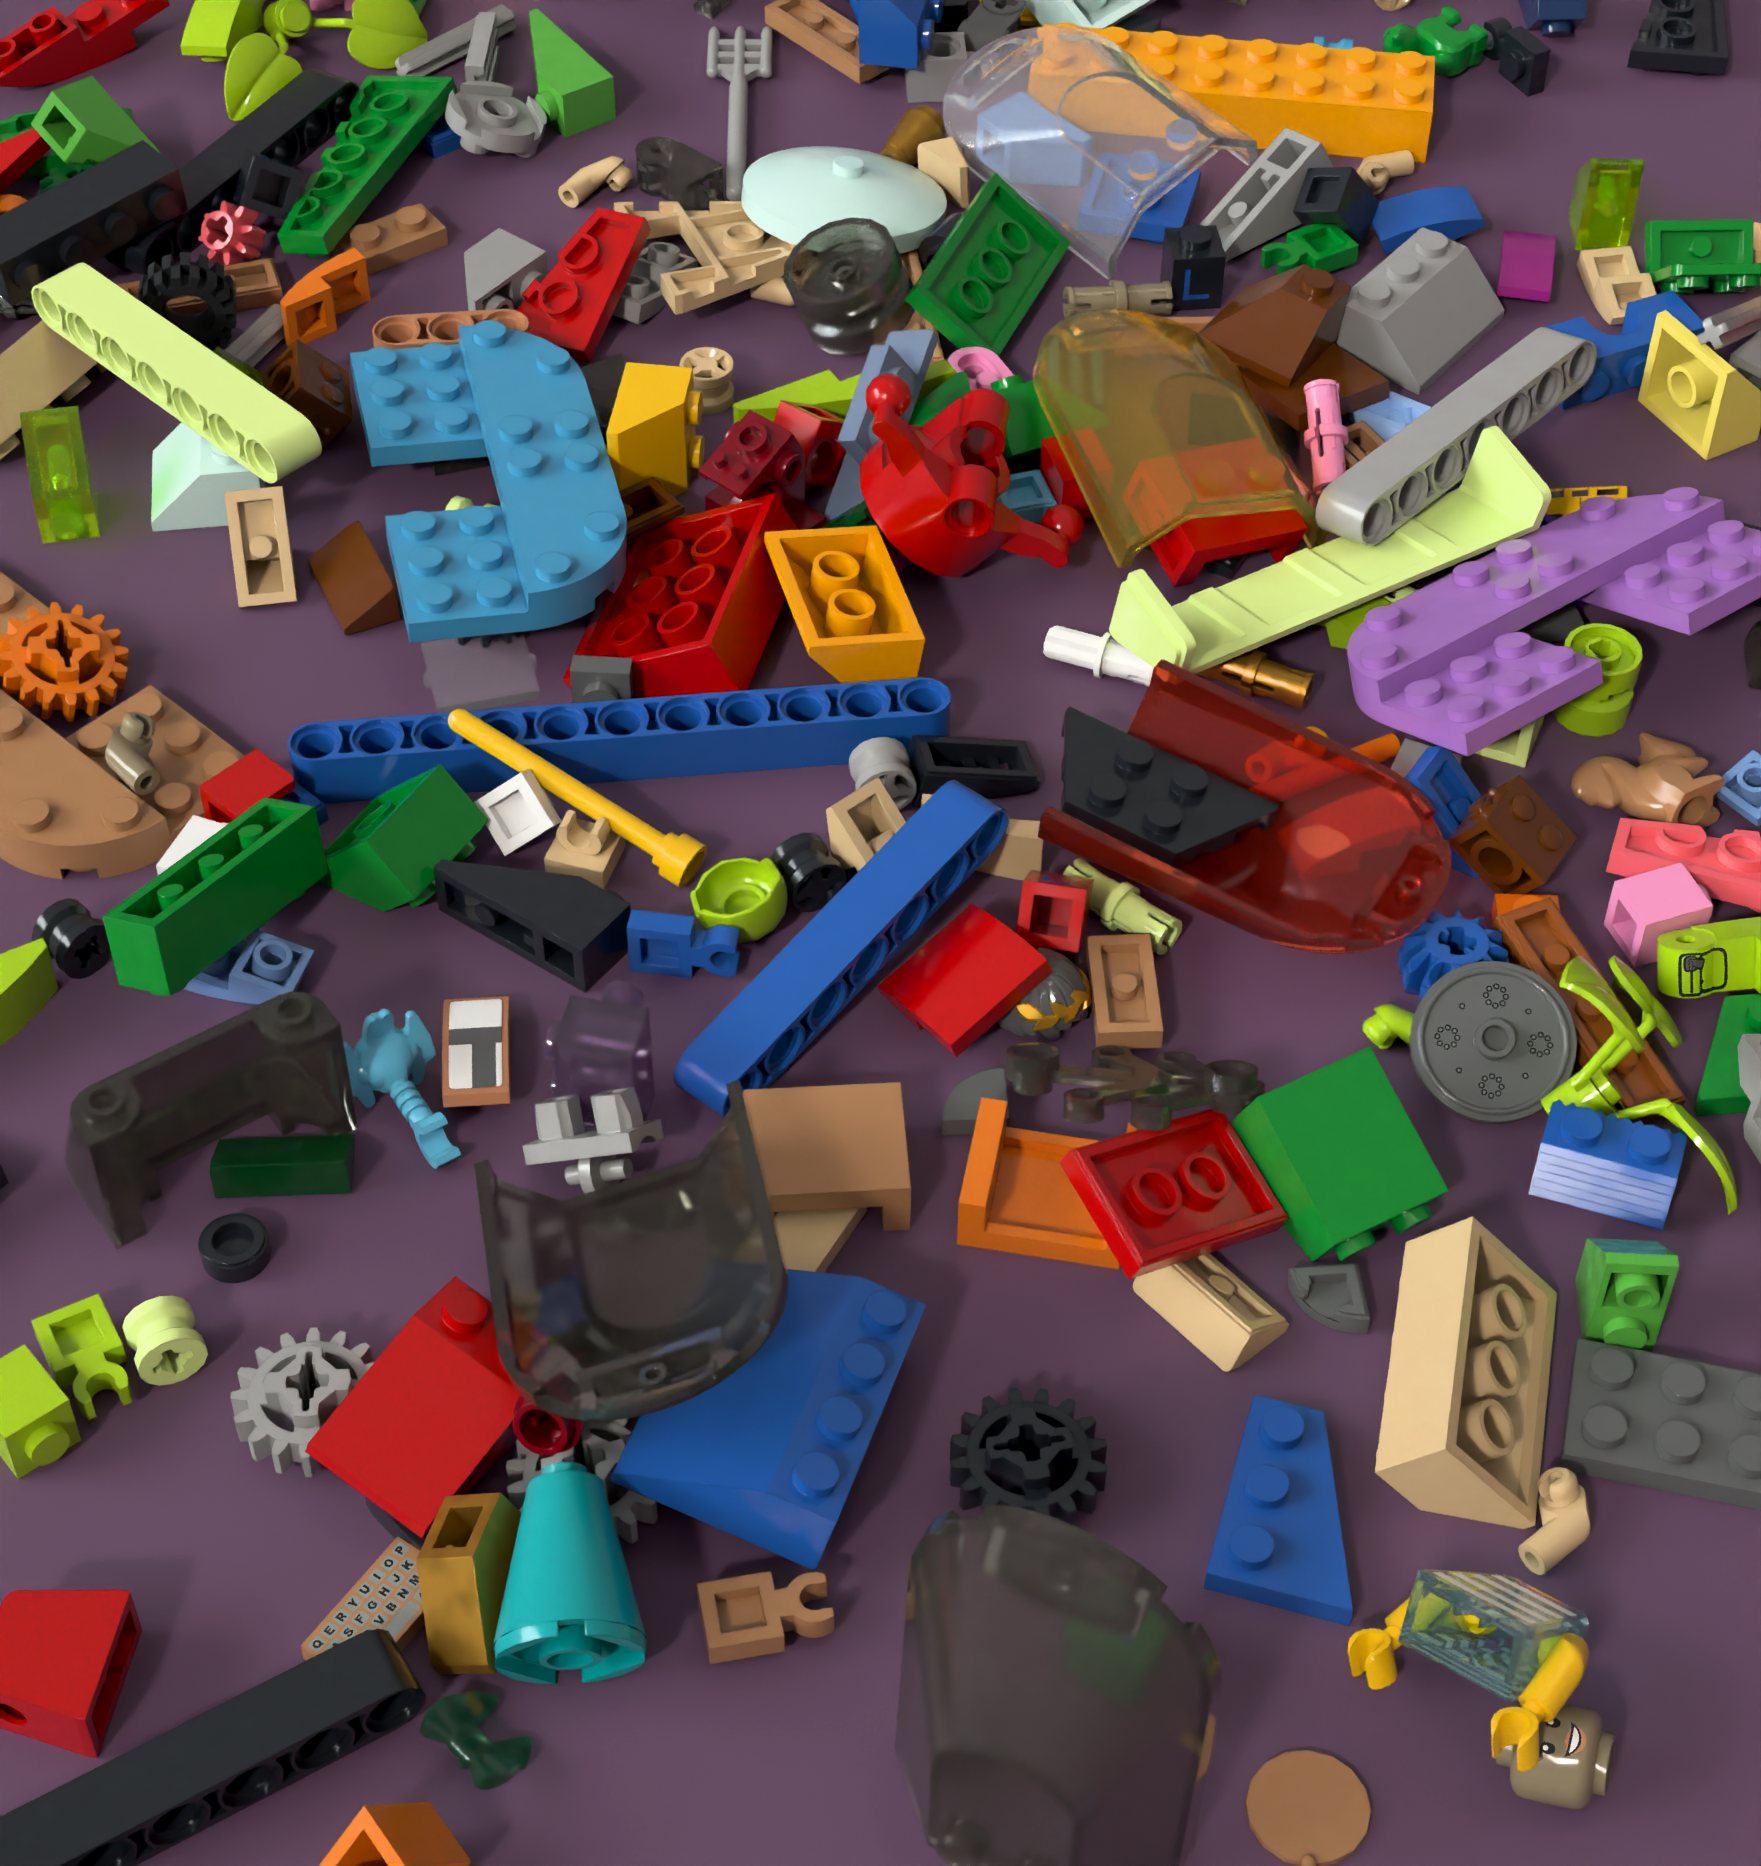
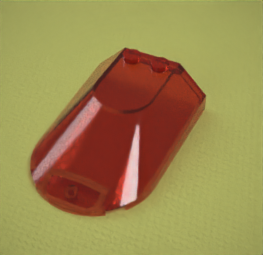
(1337, 870)

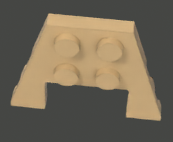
(725, 242)

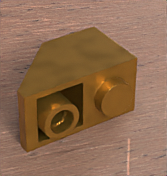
(465, 1579)

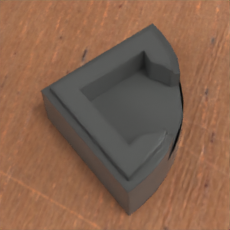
(964, 1101)
(1331, 1296)

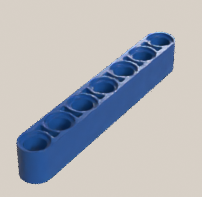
(843, 946)

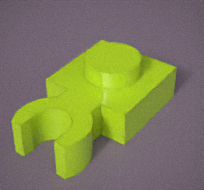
(84, 1351)

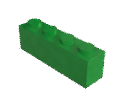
(215, 896)

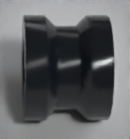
(808, 871)
(73, 938)

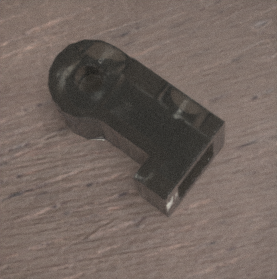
(677, 173)

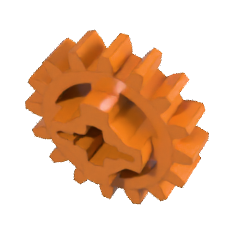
(62, 661)

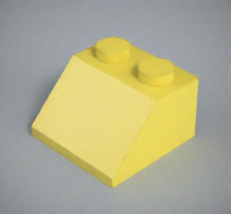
(1698, 391)

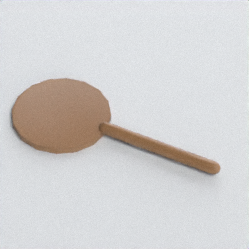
(1308, 1808)

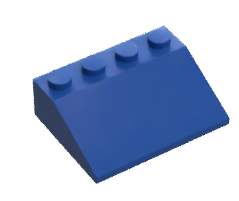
(787, 1430)

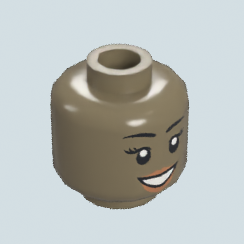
(1572, 1761)

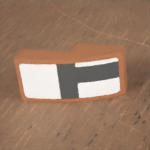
(476, 1051)

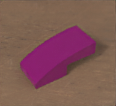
(1526, 266)

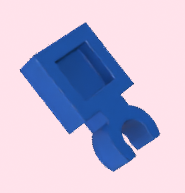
(673, 947)

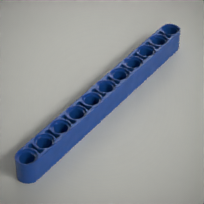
(624, 737)

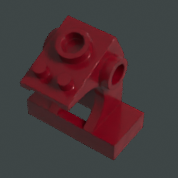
(757, 462)

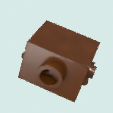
(313, 388)
(1512, 838)

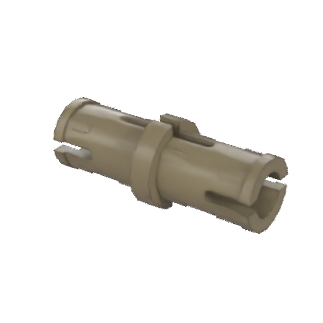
(1138, 297)

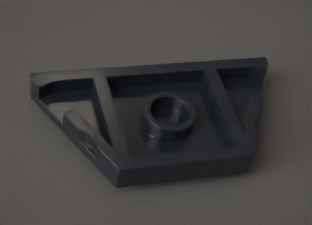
(1151, 795)

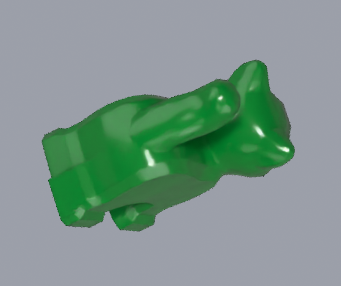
(1437, 38)

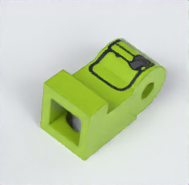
(1710, 958)

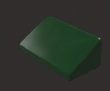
(283, 1166)

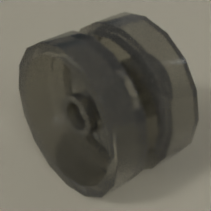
(849, 285)

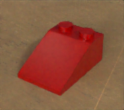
(425, 1411)

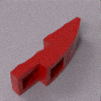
(62, 46)

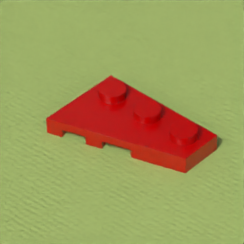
(587, 282)

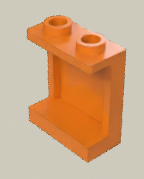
(1022, 1198)

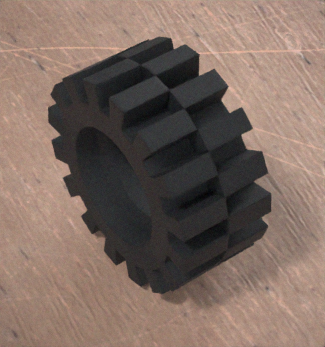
(194, 280)

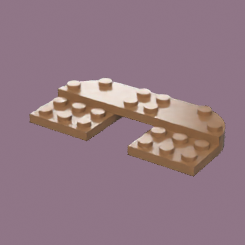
(65, 801)

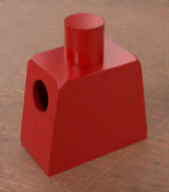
(65, 1663)

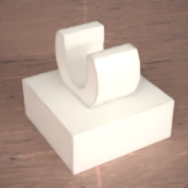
(518, 811)

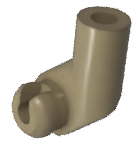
(128, 753)

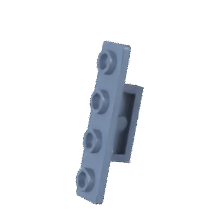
(905, 355)

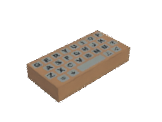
(381, 1599)

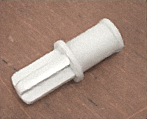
(1097, 653)

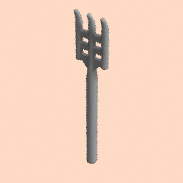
(738, 62)

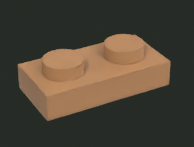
(395, 238)
(1124, 991)

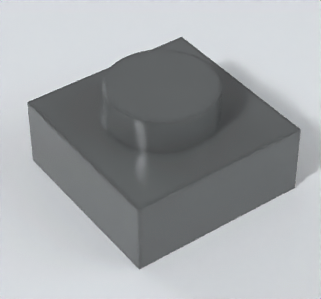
(601, 678)

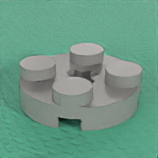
(494, 120)

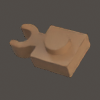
(749, 1616)

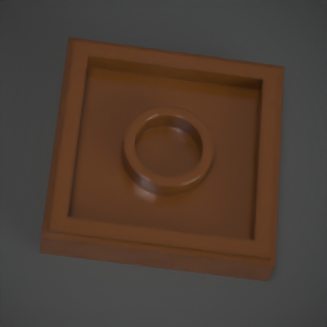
(1358, 387)

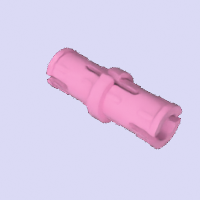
(1325, 433)

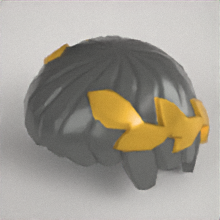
(1053, 1003)

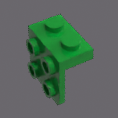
(1701, 254)

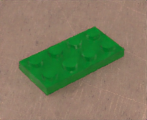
(988, 269)

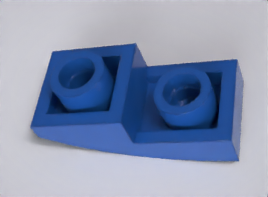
(1437, 209)

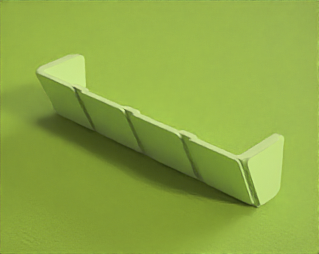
(1493, 504)

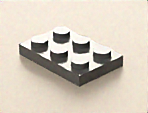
(1664, 1423)

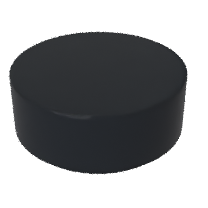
(234, 1248)

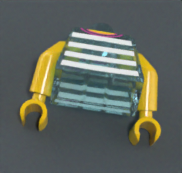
(1494, 1636)

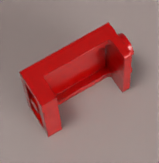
(1219, 537)

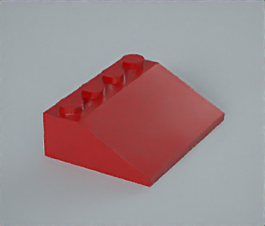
(694, 601)

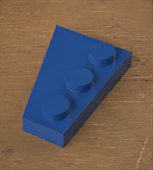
(1282, 1518)

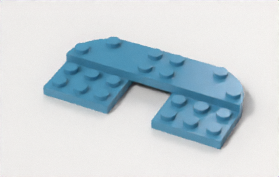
(560, 509)

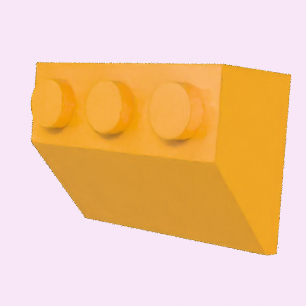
(848, 602)

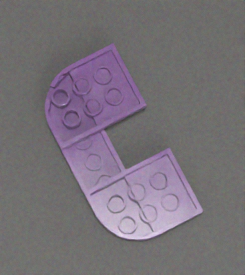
(1450, 653)

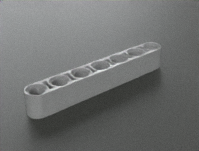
(1438, 445)

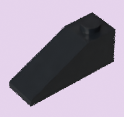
(541, 916)

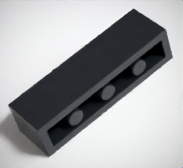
(87, 218)

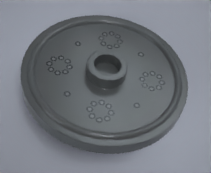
(1492, 1042)

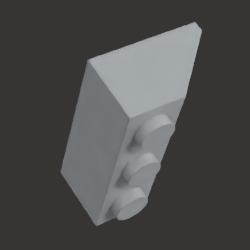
(1419, 311)

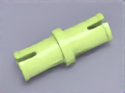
(1125, 909)

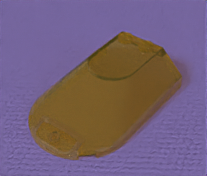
(1160, 429)

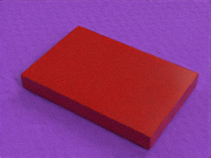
(1173, 1192)

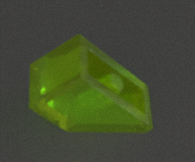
(1604, 202)
(60, 474)

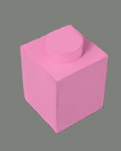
(1651, 905)

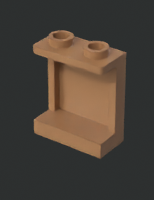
(835, 1148)

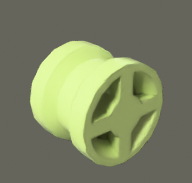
(164, 1340)

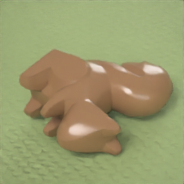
(1655, 791)

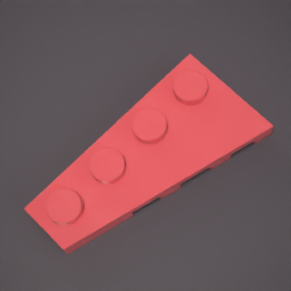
(1723, 866)

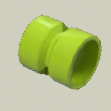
(1607, 705)

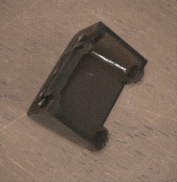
(266, 1061)

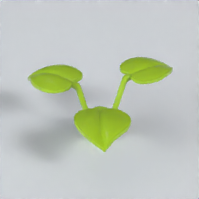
(260, 68)
(1594, 1087)

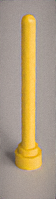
(674, 855)

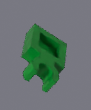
(1316, 245)

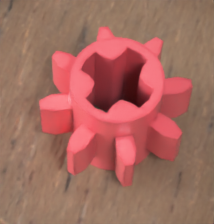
(232, 234)

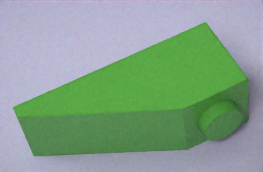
(568, 80)

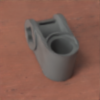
(991, 21)

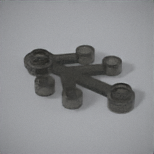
(1119, 1076)

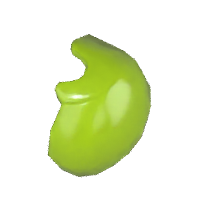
(741, 895)

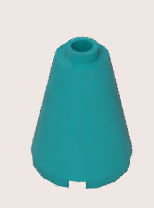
(568, 1586)

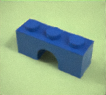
(1624, 356)

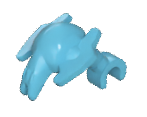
(384, 1062)

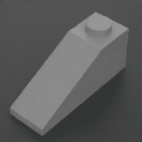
(1266, 195)

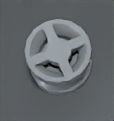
(890, 762)

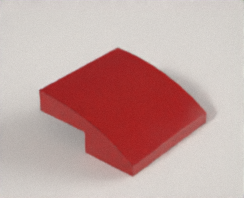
(965, 979)

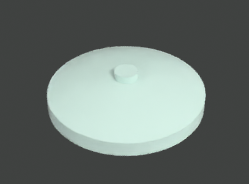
(815, 185)

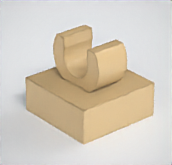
(584, 849)

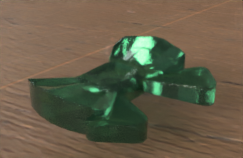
(457, 1722)

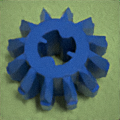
(1443, 946)

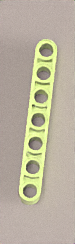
(177, 372)

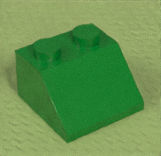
(399, 837)

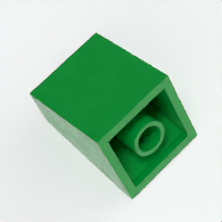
(1341, 1157)

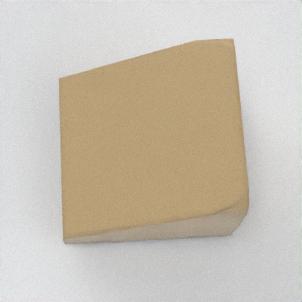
(948, 167)

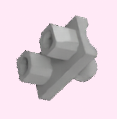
(617, 1131)

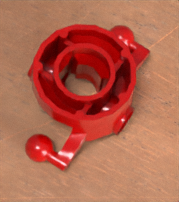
(941, 483)

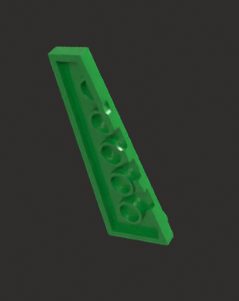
(384, 129)

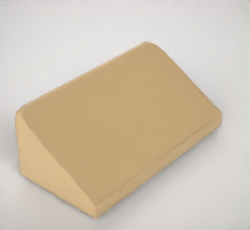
(1212, 1309)

